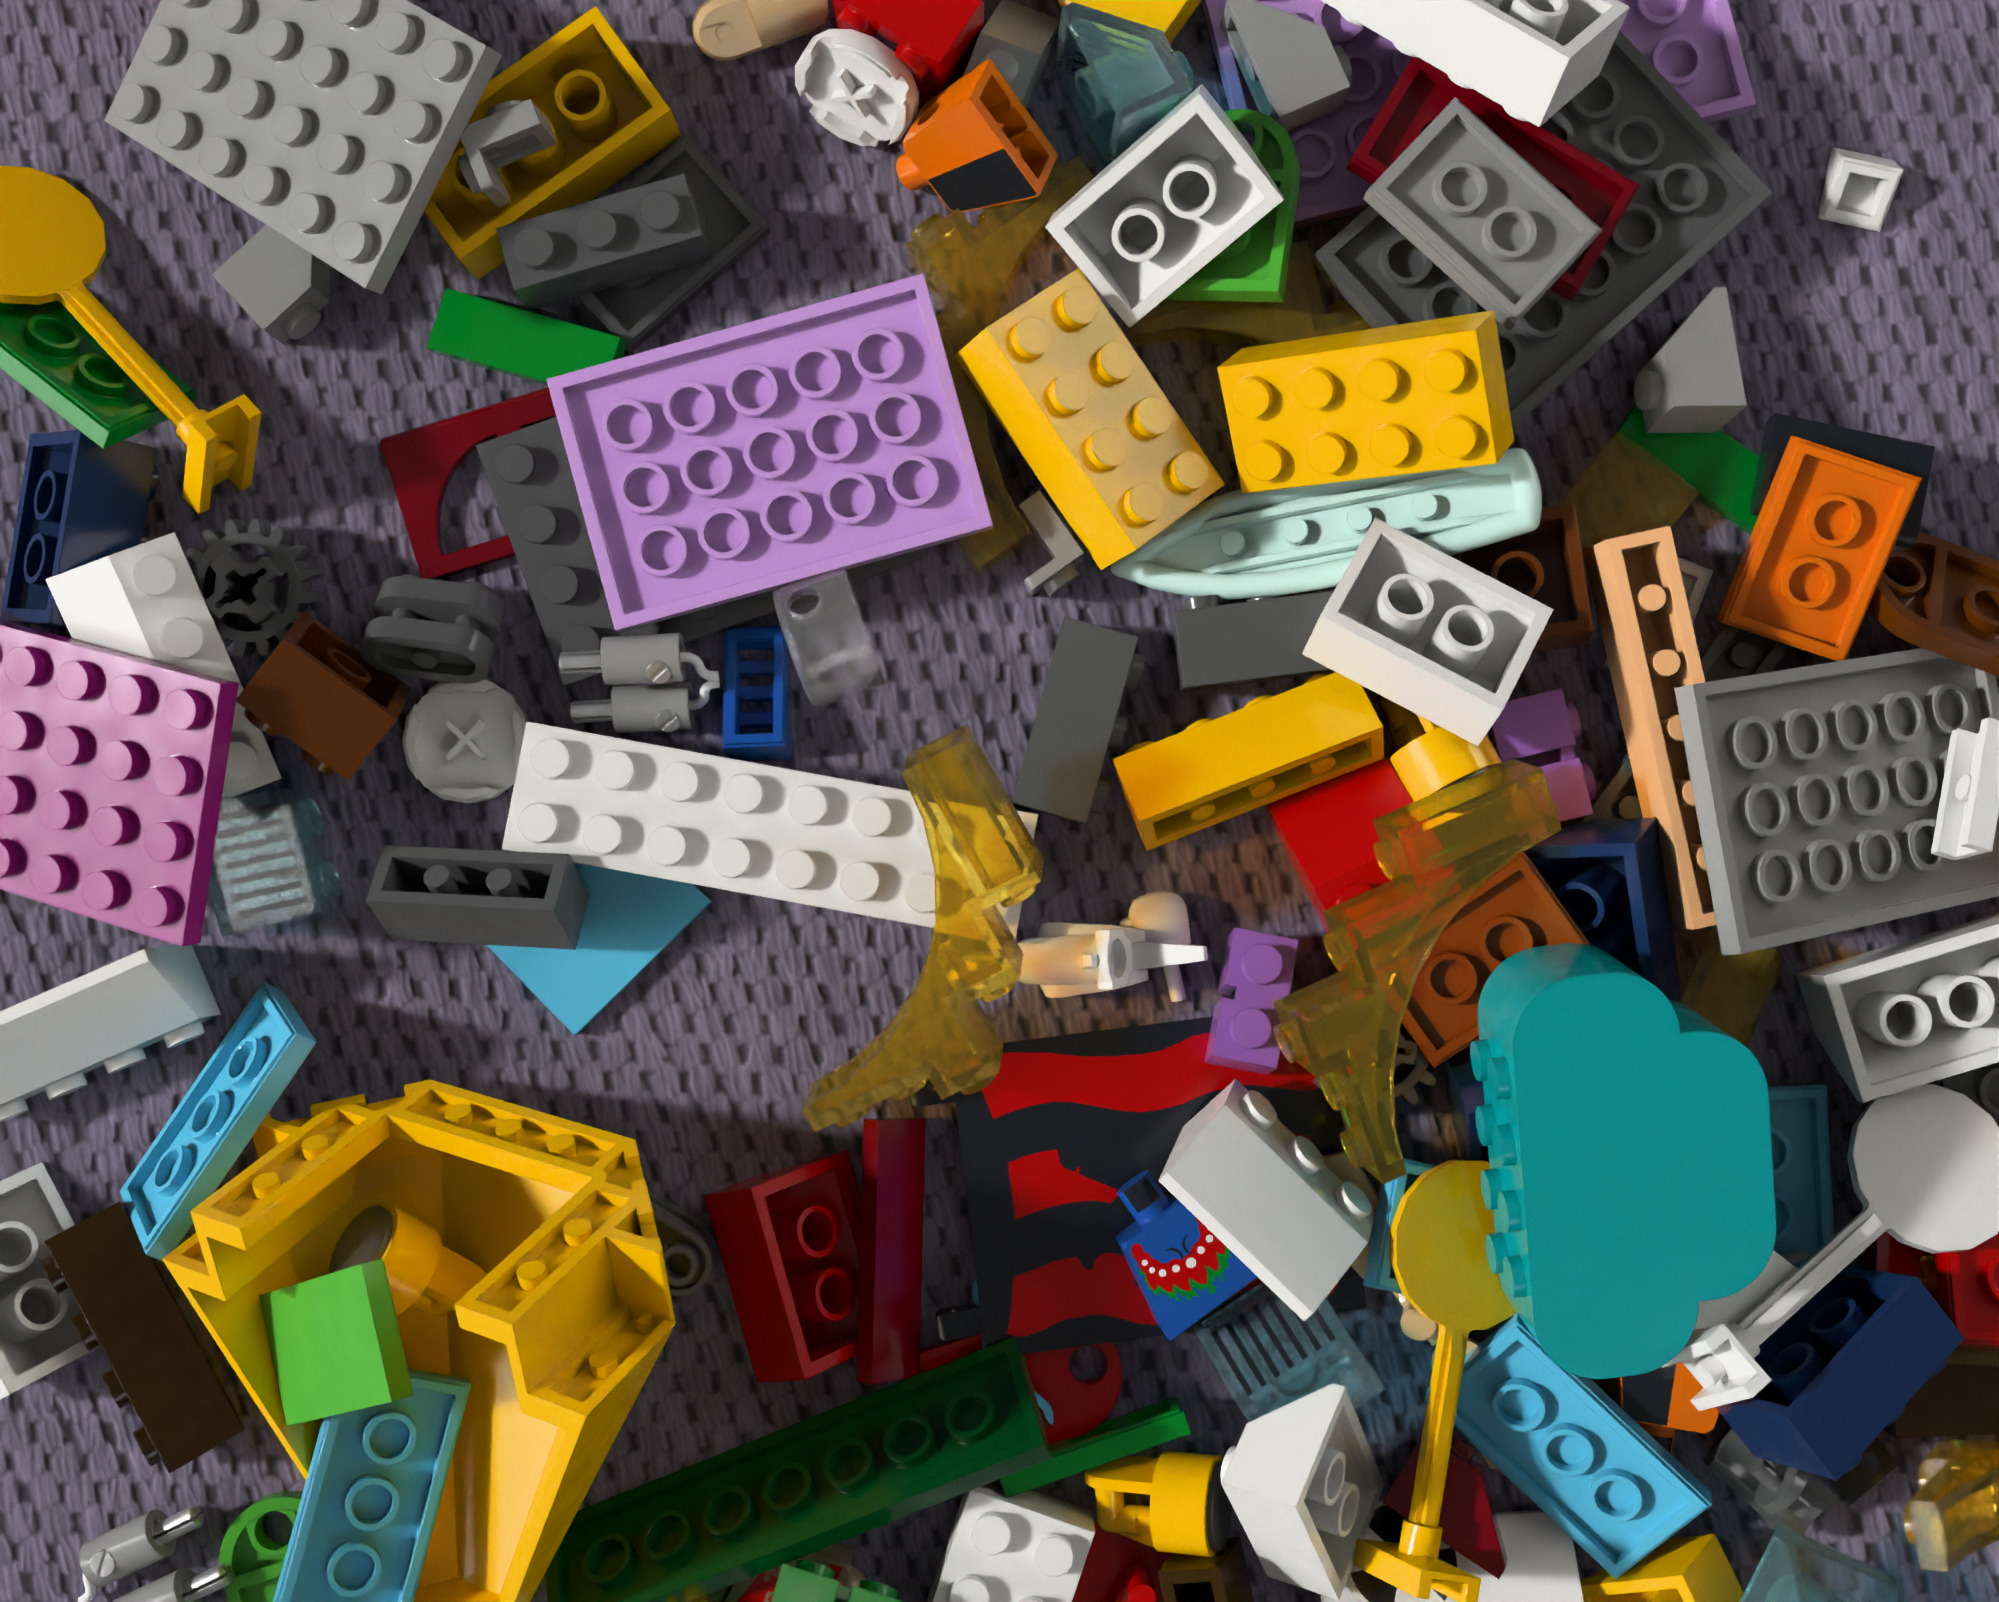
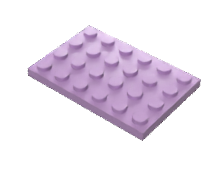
(769, 453)

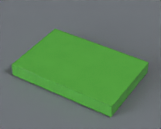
(336, 1343)

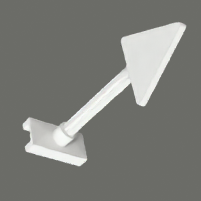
(1969, 794)

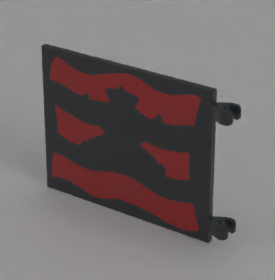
(1055, 1146)

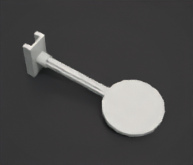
(1923, 1175)

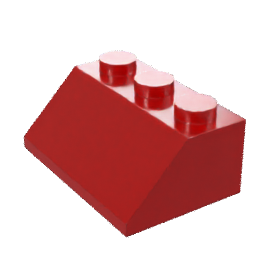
(793, 1264)

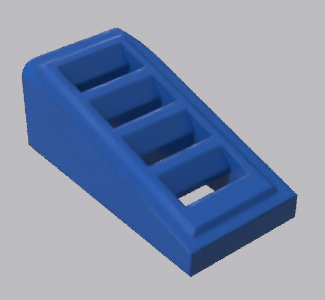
(764, 745)

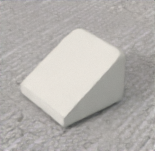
(1858, 189)

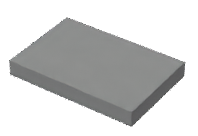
(1482, 213)

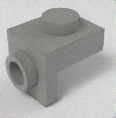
(502, 137)
(1057, 540)

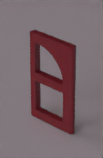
(424, 463)

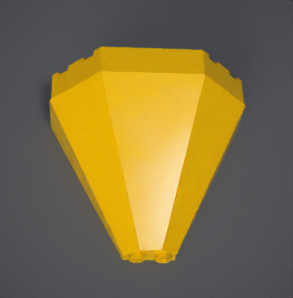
(546, 1337)

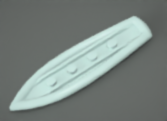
(1308, 534)

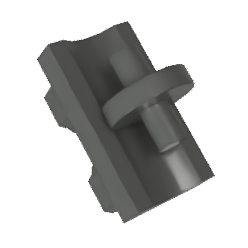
(1771, 1489)

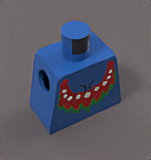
(1175, 1257)

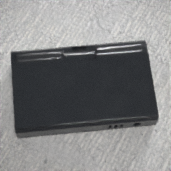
(1880, 449)

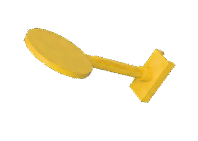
(50, 253)
(1447, 1279)

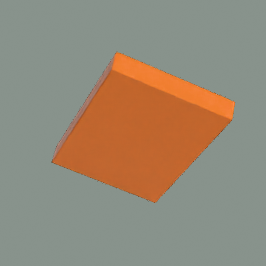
(1818, 549)

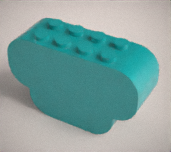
(1616, 1158)

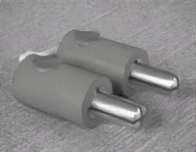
(635, 661)
(140, 1545)

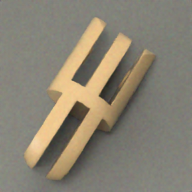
(742, 27)

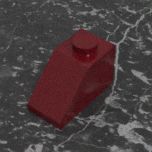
(1466, 1507)

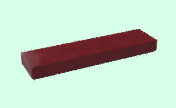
(891, 1249)

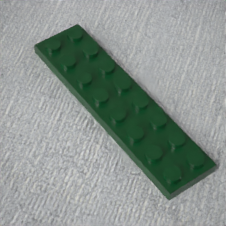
(807, 1485)

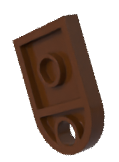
(1945, 601)

